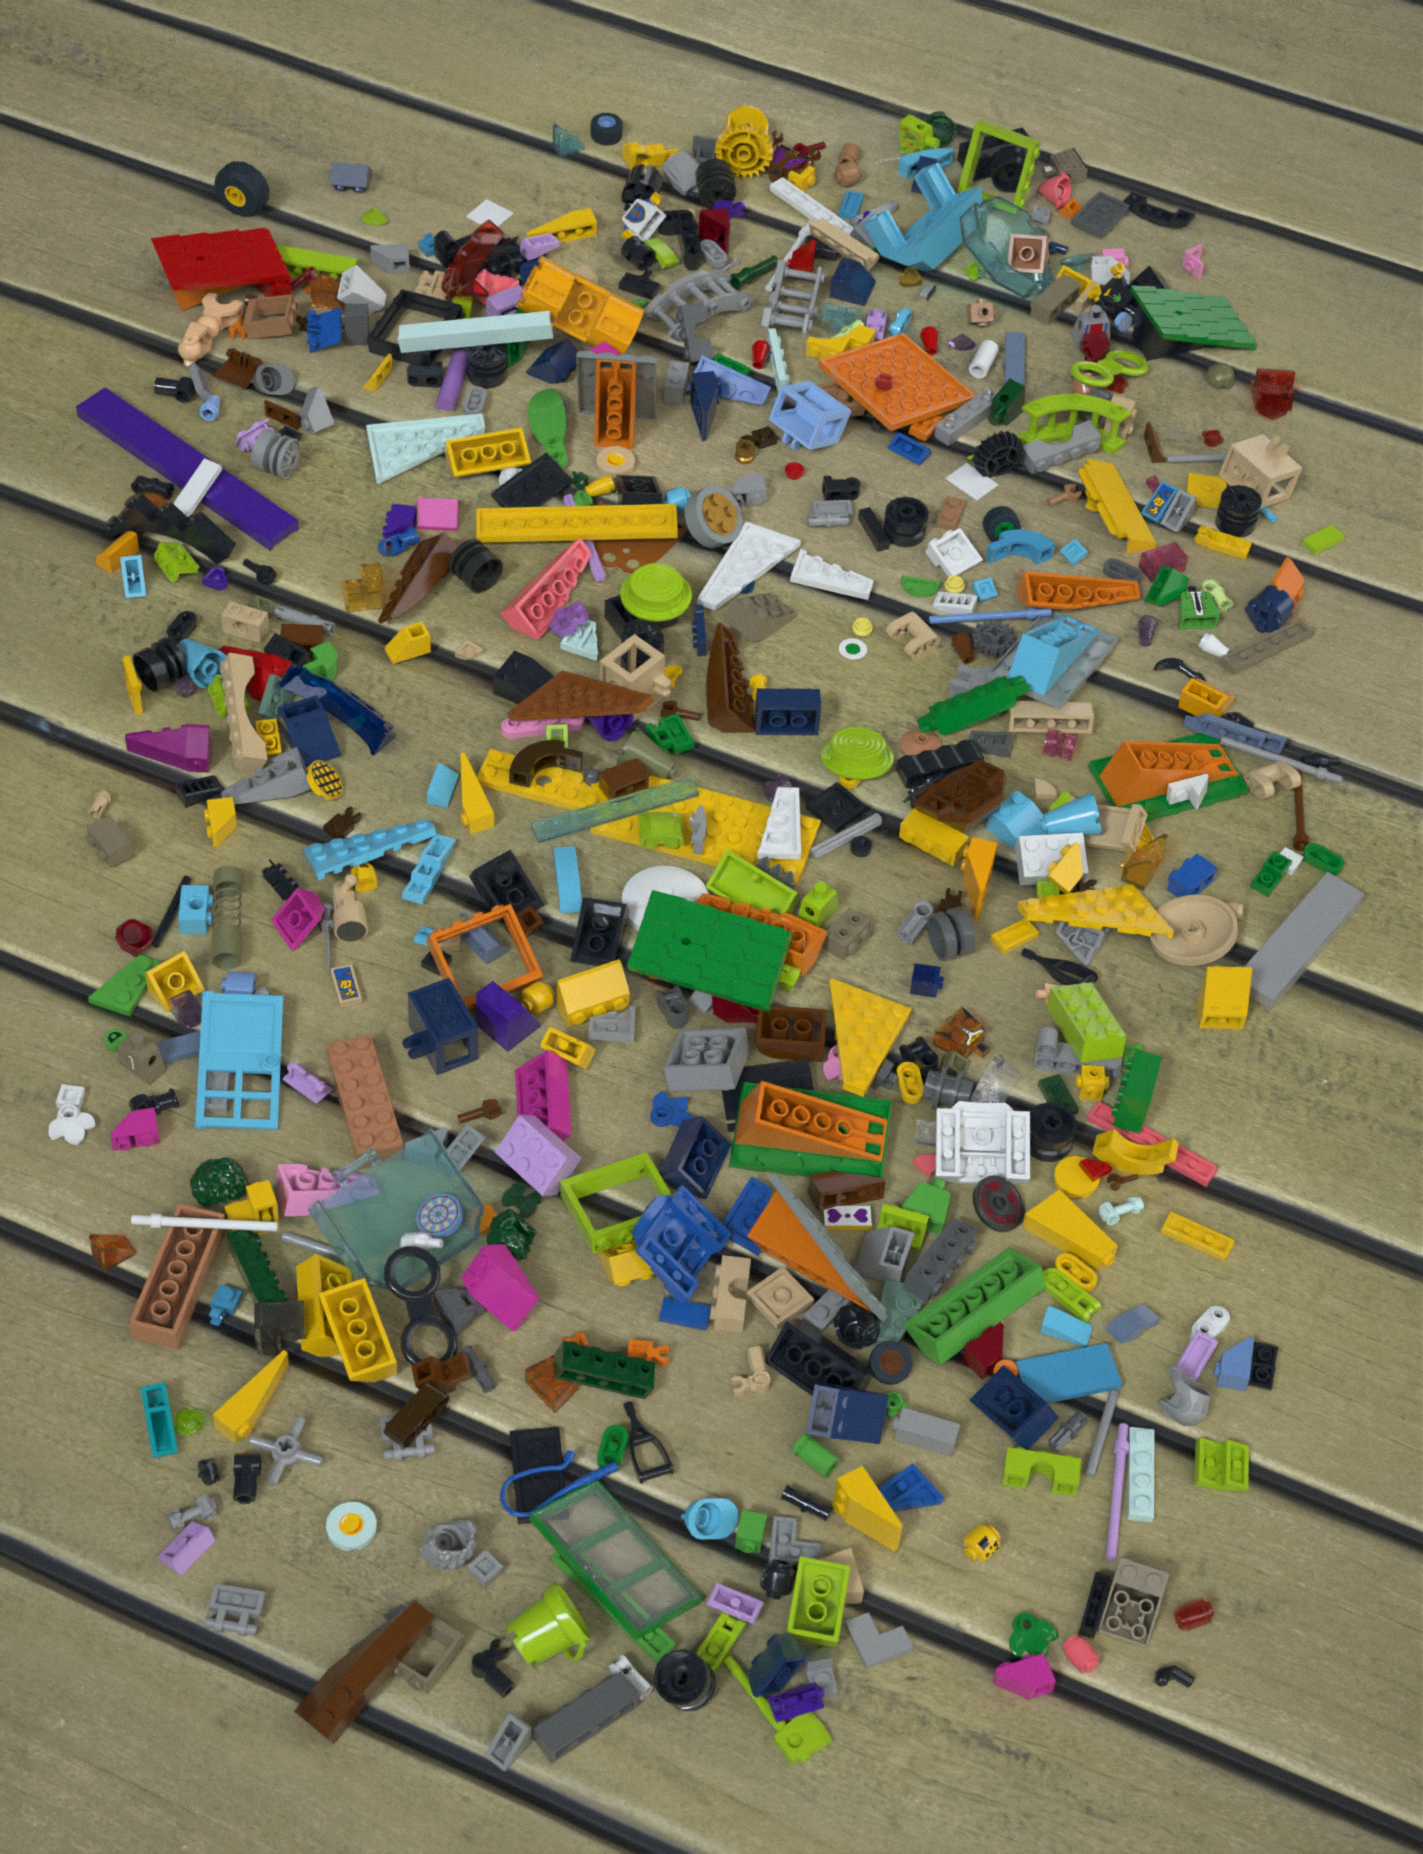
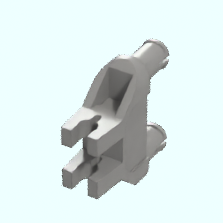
(968, 679)

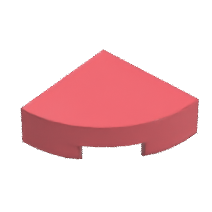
(926, 1164)

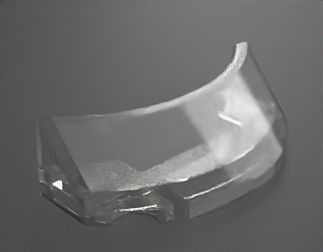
(996, 1081)

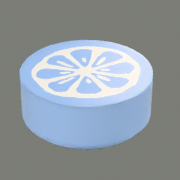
(1123, 321)

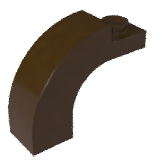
(541, 756)

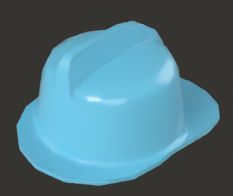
(711, 1518)

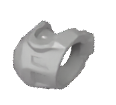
(1189, 1402)

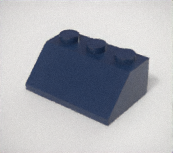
(695, 1157)

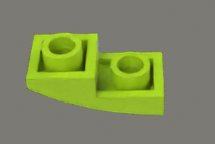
(664, 254)

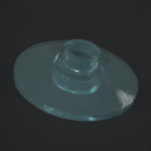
(1077, 261)

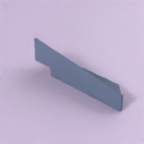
(1218, 727)

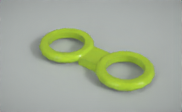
(1108, 368)

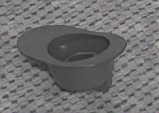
(273, 379)

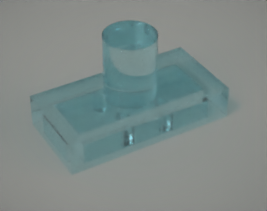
(839, 315)

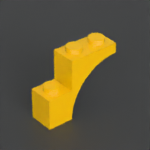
(824, 348)

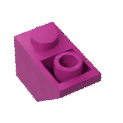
(136, 1130)
(1026, 1677)

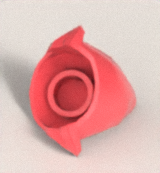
(1056, 190)

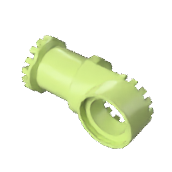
(1218, 595)

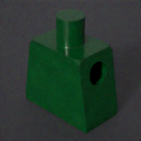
(1007, 403)

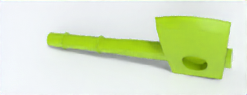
(799, 1737)

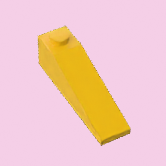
(569, 227)
(476, 810)
(244, 1408)

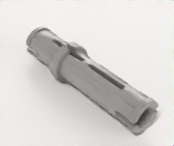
(301, 618)

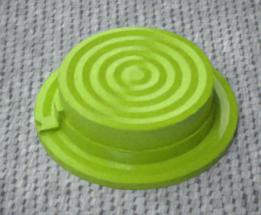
(655, 593)
(857, 754)

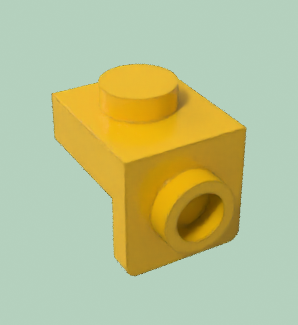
(804, 180)

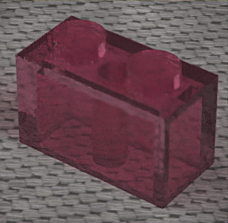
(1167, 555)

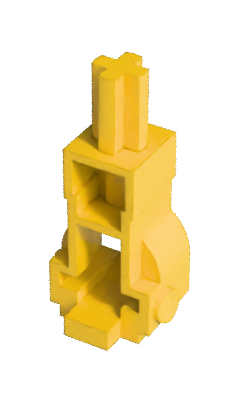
(654, 154)

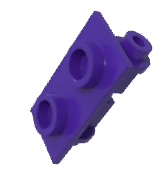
(796, 1702)

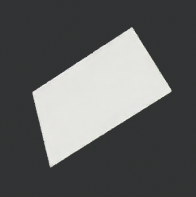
(491, 211)

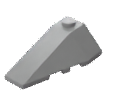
(278, 780)

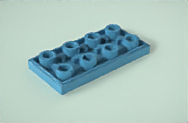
(1070, 1373)

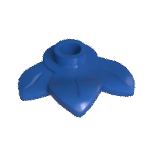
(672, 1109)

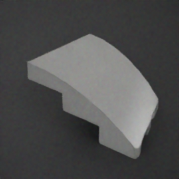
(1082, 941)

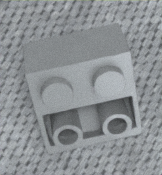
(884, 1254)

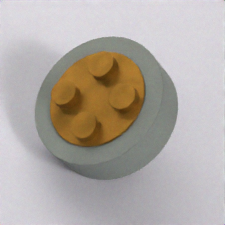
(713, 516)

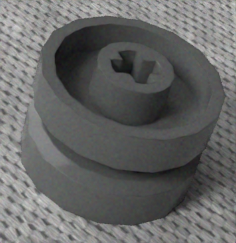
(951, 933)

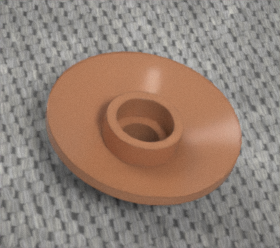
(915, 742)

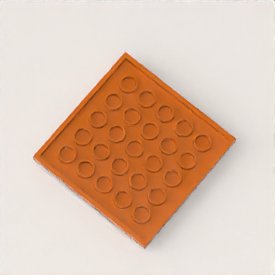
(920, 383)

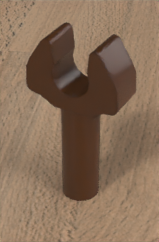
(672, 706)
(489, 1109)

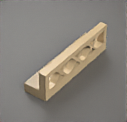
(843, 243)

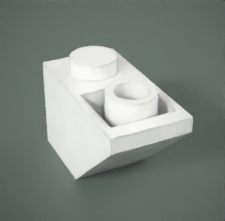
(1101, 269)

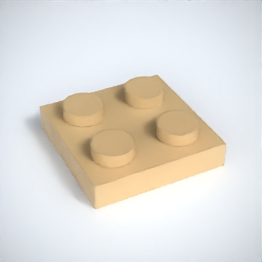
(779, 1297)

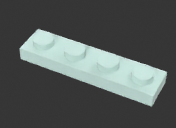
(776, 357)
(1141, 1474)

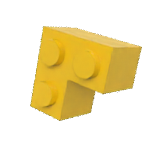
(259, 1206)

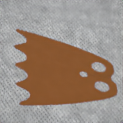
(643, 550)

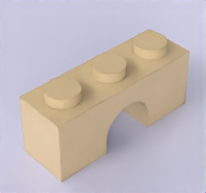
(732, 1277)

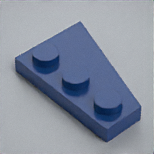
(746, 1213)

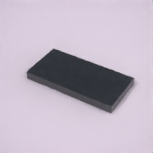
(533, 484)
(531, 1450)

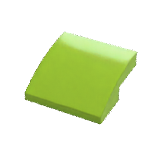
(1221, 1465)

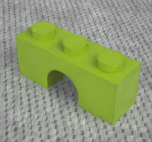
(1060, 1469)

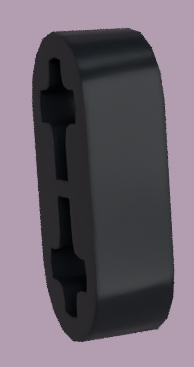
(179, 626)

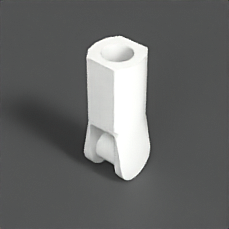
(636, 1680)

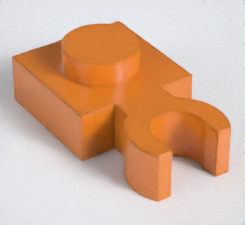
(645, 1350)

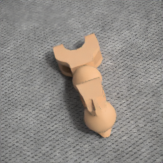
(200, 333)

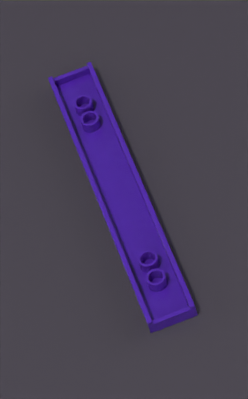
(179, 461)

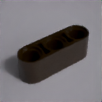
(416, 1415)

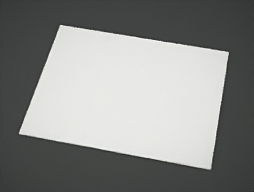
(971, 481)

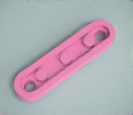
(536, 727)

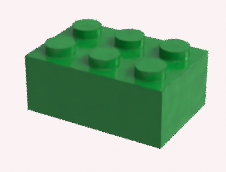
(1137, 1091)

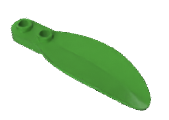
(549, 423)

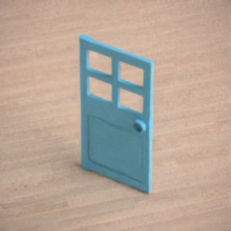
(239, 1037)

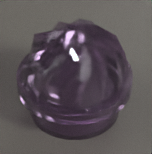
(185, 687)

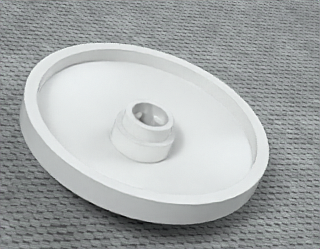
(663, 879)

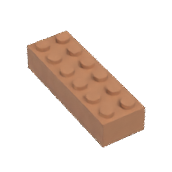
(363, 1097)
(176, 1280)

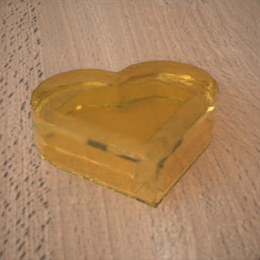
(910, 278)

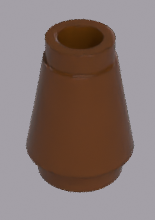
(962, 645)

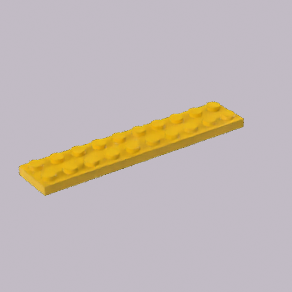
(575, 522)

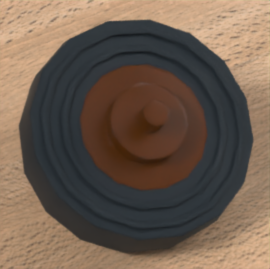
(890, 1362)

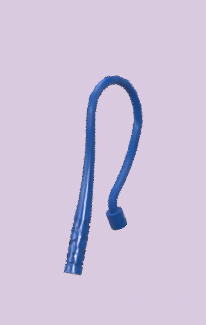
(568, 1459)

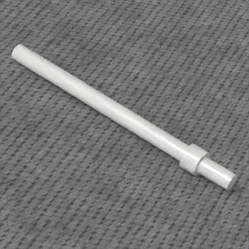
(805, 231)
(158, 1220)

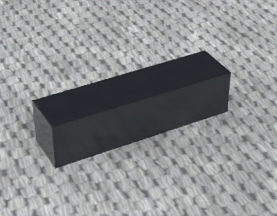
(873, 529)
(1094, 1605)

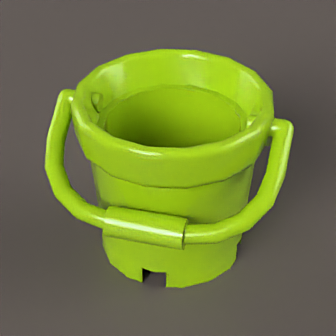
(549, 1628)

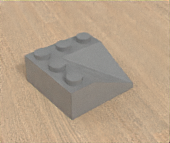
(707, 1059)

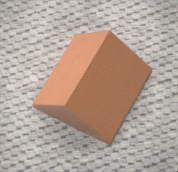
(1028, 253)

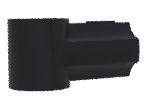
(821, 249)
(180, 389)
(246, 1471)

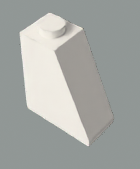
(359, 288)

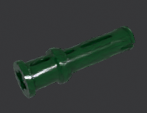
(748, 274)

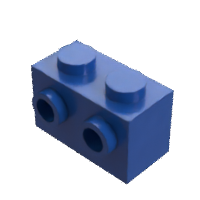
(1191, 877)

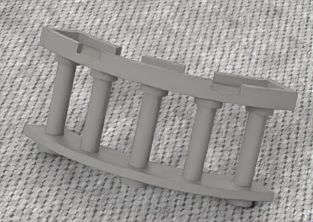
(694, 283)
(770, 313)

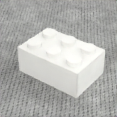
(1039, 851)

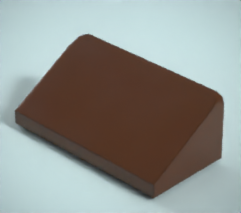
(282, 415)
(1153, 444)

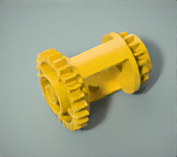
(749, 137)

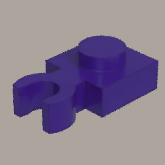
(733, 209)

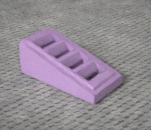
(537, 245)

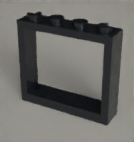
(414, 301)

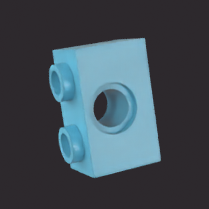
(194, 909)

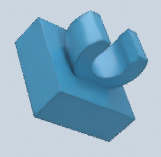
(427, 245)

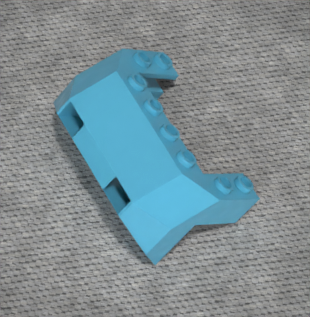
(934, 233)

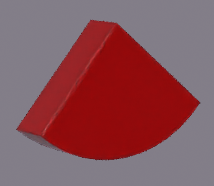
(1095, 1169)

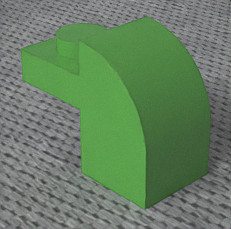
(324, 661)

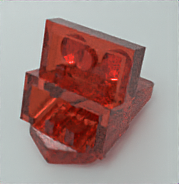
(1273, 392)

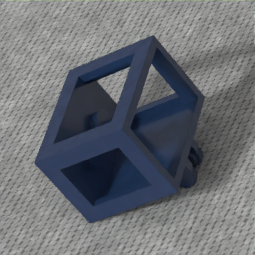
(438, 1019)

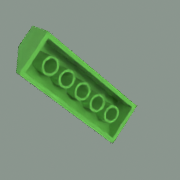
(975, 1305)

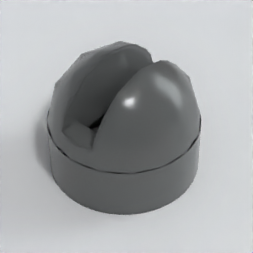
(591, 776)

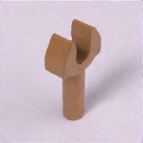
(1068, 494)

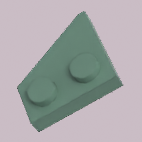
(274, 697)

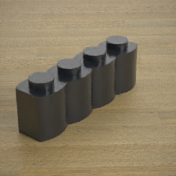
(946, 759)

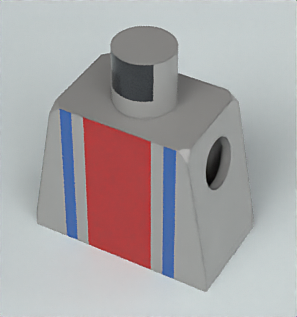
(1090, 322)

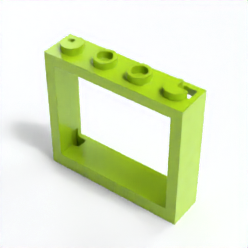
(974, 151)
(602, 1179)

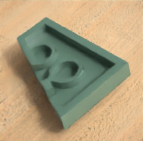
(900, 1308)

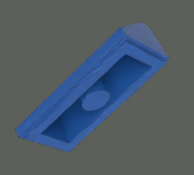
(909, 449)

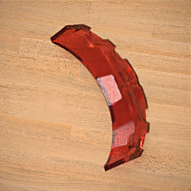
(461, 273)

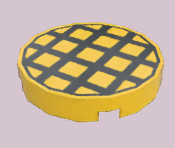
(324, 780)

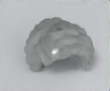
(457, 1545)

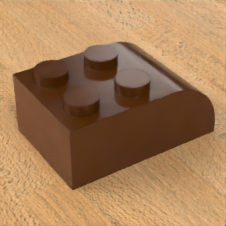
(792, 1033)

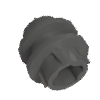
(947, 1088)

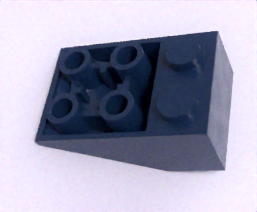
(308, 729)
(846, 1413)

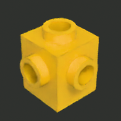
(1091, 1082)

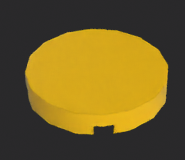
(1072, 1179)

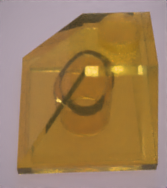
(1144, 863)

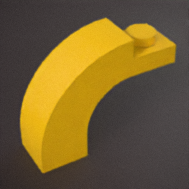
(1133, 1157)

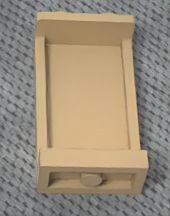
(1119, 828)

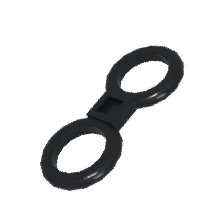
(419, 1302)

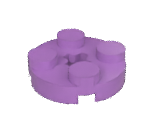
(568, 618)

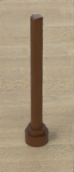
(1300, 839)

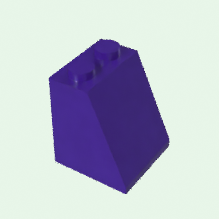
(503, 1017)

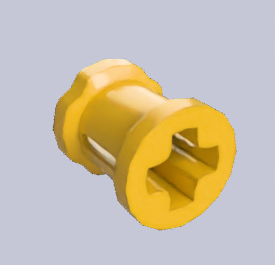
(757, 681)

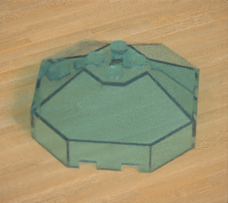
(987, 239)

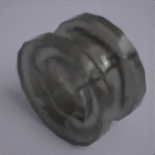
(876, 427)

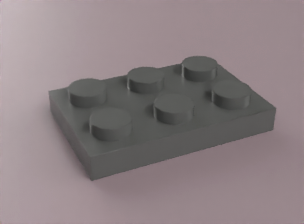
(1100, 214)

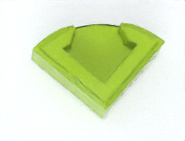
(373, 217)

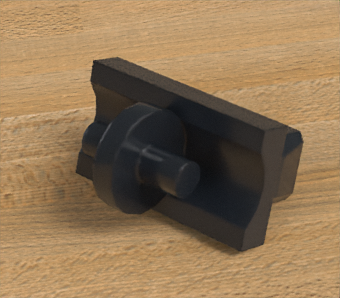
(504, 260)

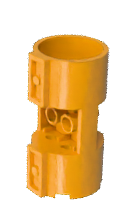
(580, 306)

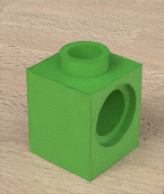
(750, 1531)

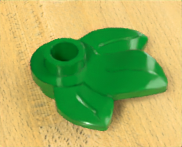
(1031, 1640)

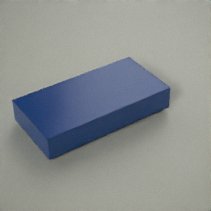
(685, 1314)

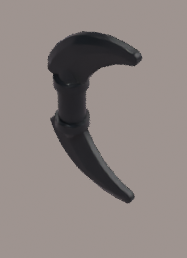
(1177, 664)

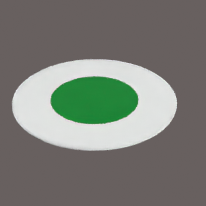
(852, 648)

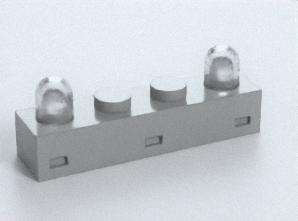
(965, 417)

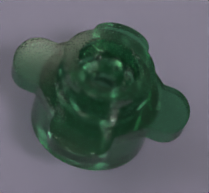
(579, 480)

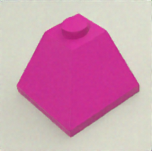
(298, 916)

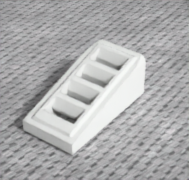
(960, 603)

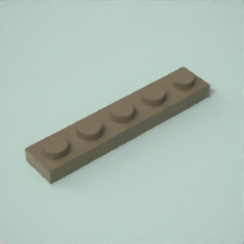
(1266, 646)

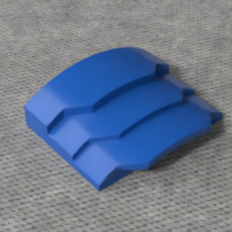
(677, 1239)

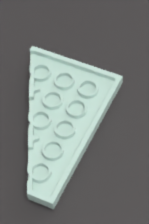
(406, 444)

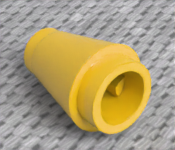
(601, 486)

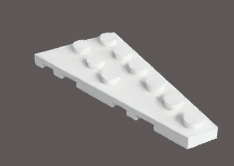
(746, 560)

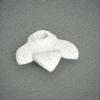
(71, 1127)

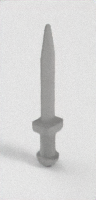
(328, 926)

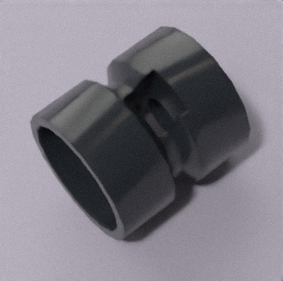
(638, 253)

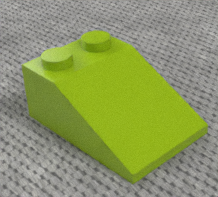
(818, 1602)

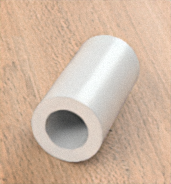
(983, 359)

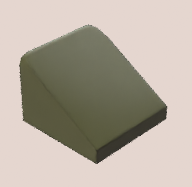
(262, 604)
(955, 1062)

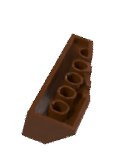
(419, 575)
(726, 694)
(361, 1672)

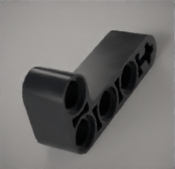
(683, 225)
(446, 247)

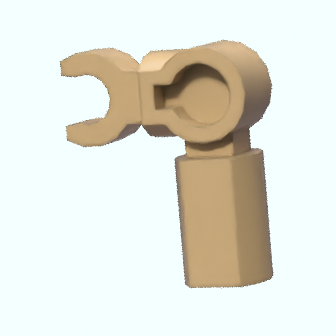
(759, 1380)

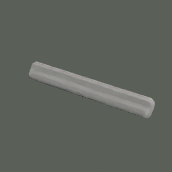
(845, 836)

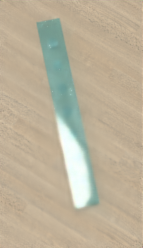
(614, 809)

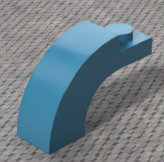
(1022, 543)

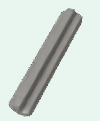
(891, 206)

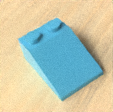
(1015, 818)

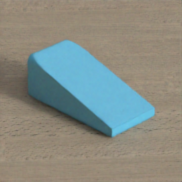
(1065, 1327)

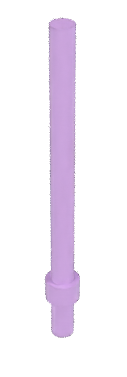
(1121, 1449)

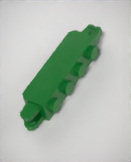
(973, 705)

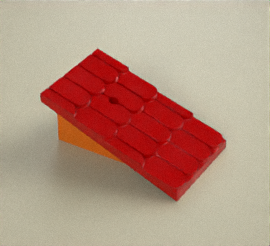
(218, 262)

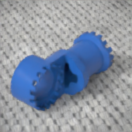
(399, 542)

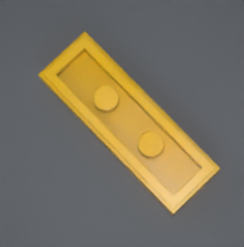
(1197, 1236)

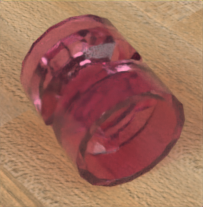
(1052, 743)

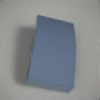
(1131, 1323)

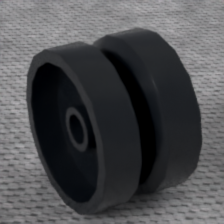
(1007, 168)
(905, 521)
(1051, 1131)

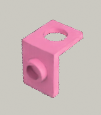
(1192, 263)

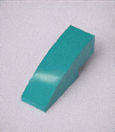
(159, 1420)

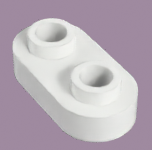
(1210, 1323)

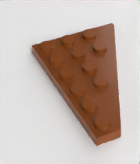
(579, 696)

